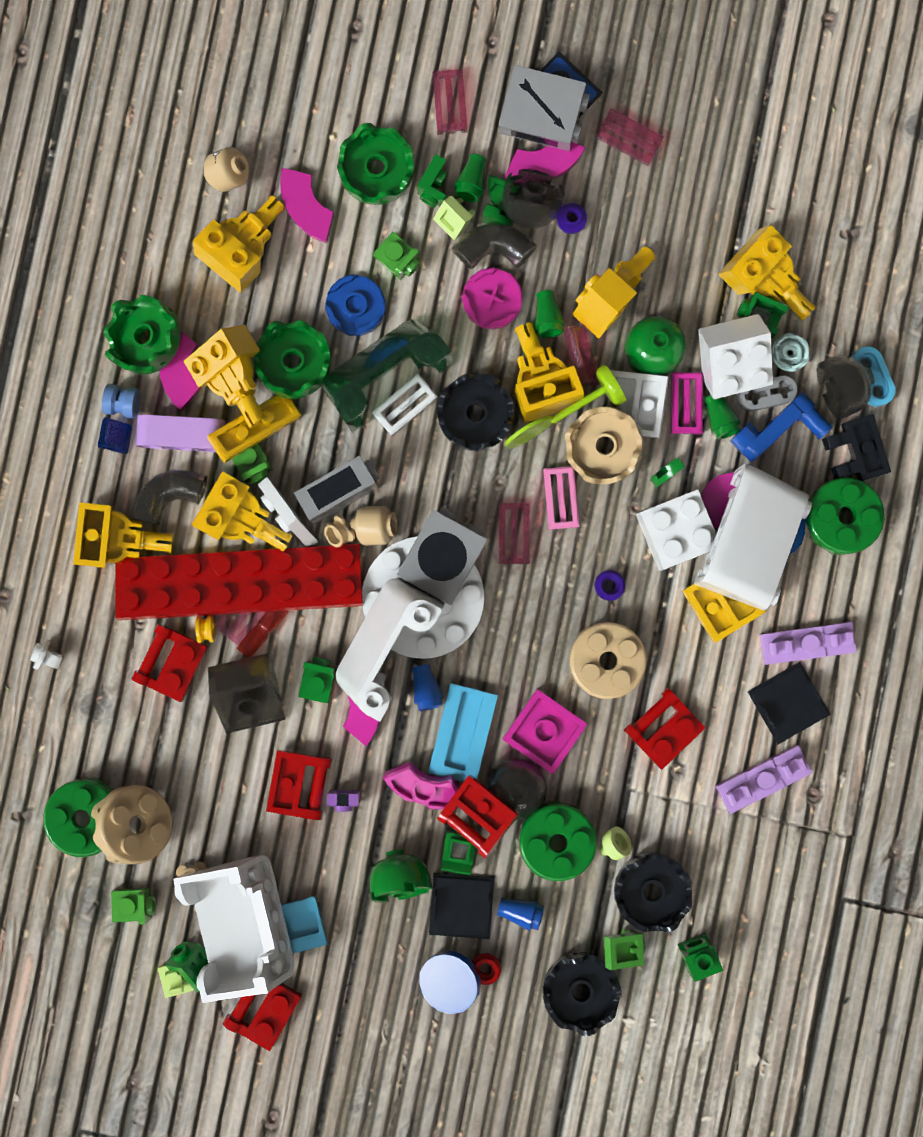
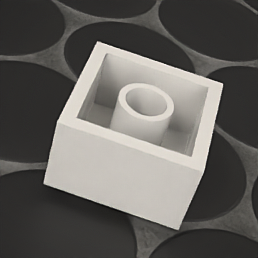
(736, 356)
(677, 530)

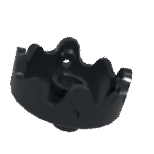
(478, 390)
(659, 913)
(582, 1014)

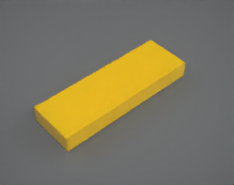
(238, 437)

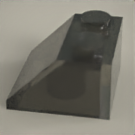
(245, 693)

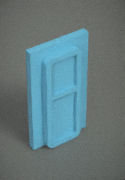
(462, 732)
(304, 924)

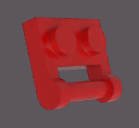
(179, 667)
(671, 736)
(288, 784)
(482, 807)
(269, 1018)

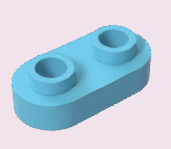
(881, 375)

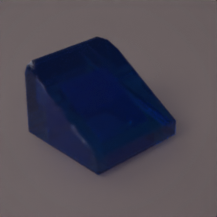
(115, 436)

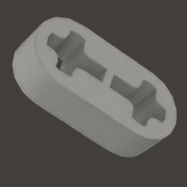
(769, 400)

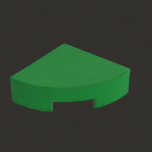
(495, 189)
(492, 215)
(666, 472)

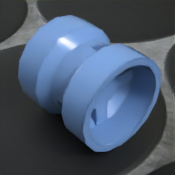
(121, 401)

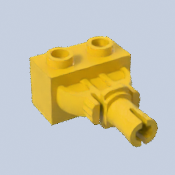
(237, 244)
(767, 269)
(610, 294)
(227, 370)
(546, 383)
(232, 511)
(107, 535)

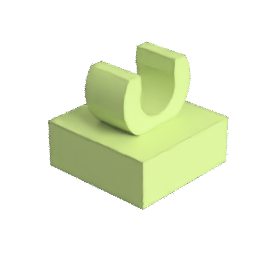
(453, 217)
(172, 982)

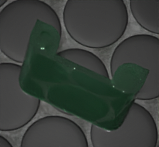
(408, 340)

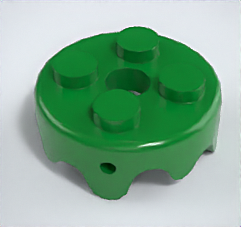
(372, 144)
(125, 332)
(289, 339)
(825, 525)
(60, 816)
(553, 819)

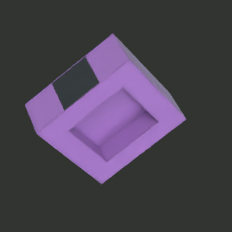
(343, 799)

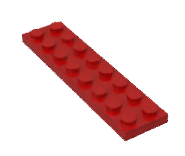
(238, 582)

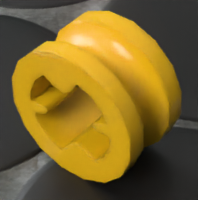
(205, 629)

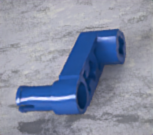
(754, 443)

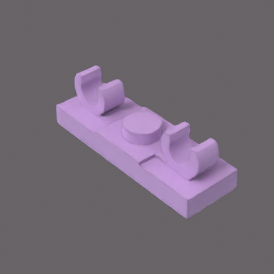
(807, 643)
(763, 779)

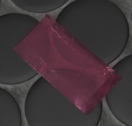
(581, 355)

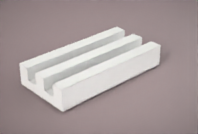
(413, 413)

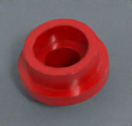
(493, 975)

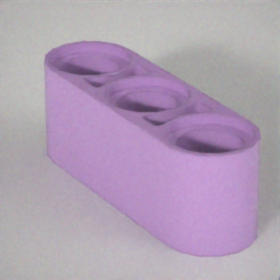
(176, 432)

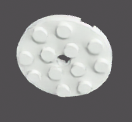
(455, 621)

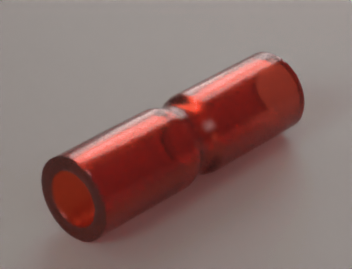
(260, 632)

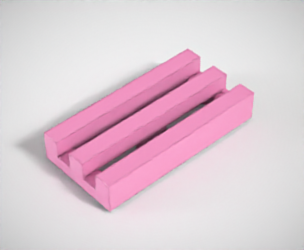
(561, 502)

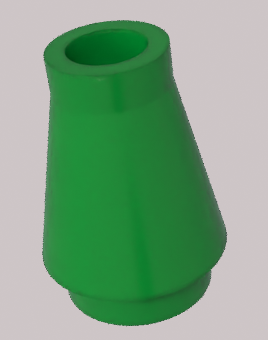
(471, 180)
(548, 315)
(722, 418)

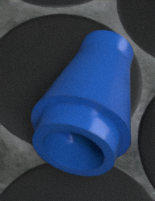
(426, 689)
(521, 912)

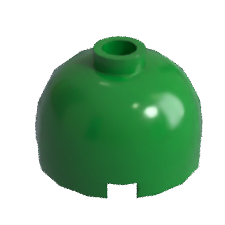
(655, 346)
(399, 877)

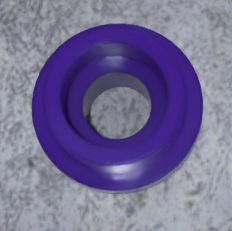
(571, 227)
(616, 578)

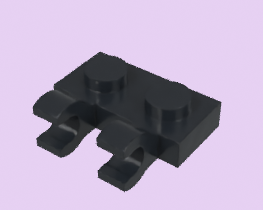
(865, 448)

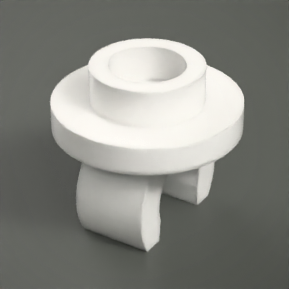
(43, 655)

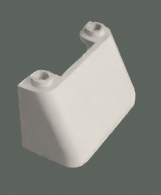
(754, 538)
(394, 607)
(239, 928)

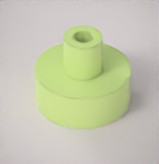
(615, 844)

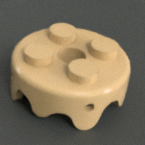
(583, 441)
(585, 663)
(113, 829)

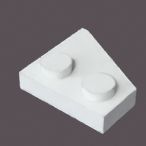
(645, 399)
(287, 518)

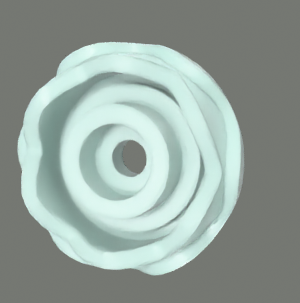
(799, 349)

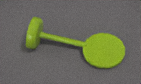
(609, 386)

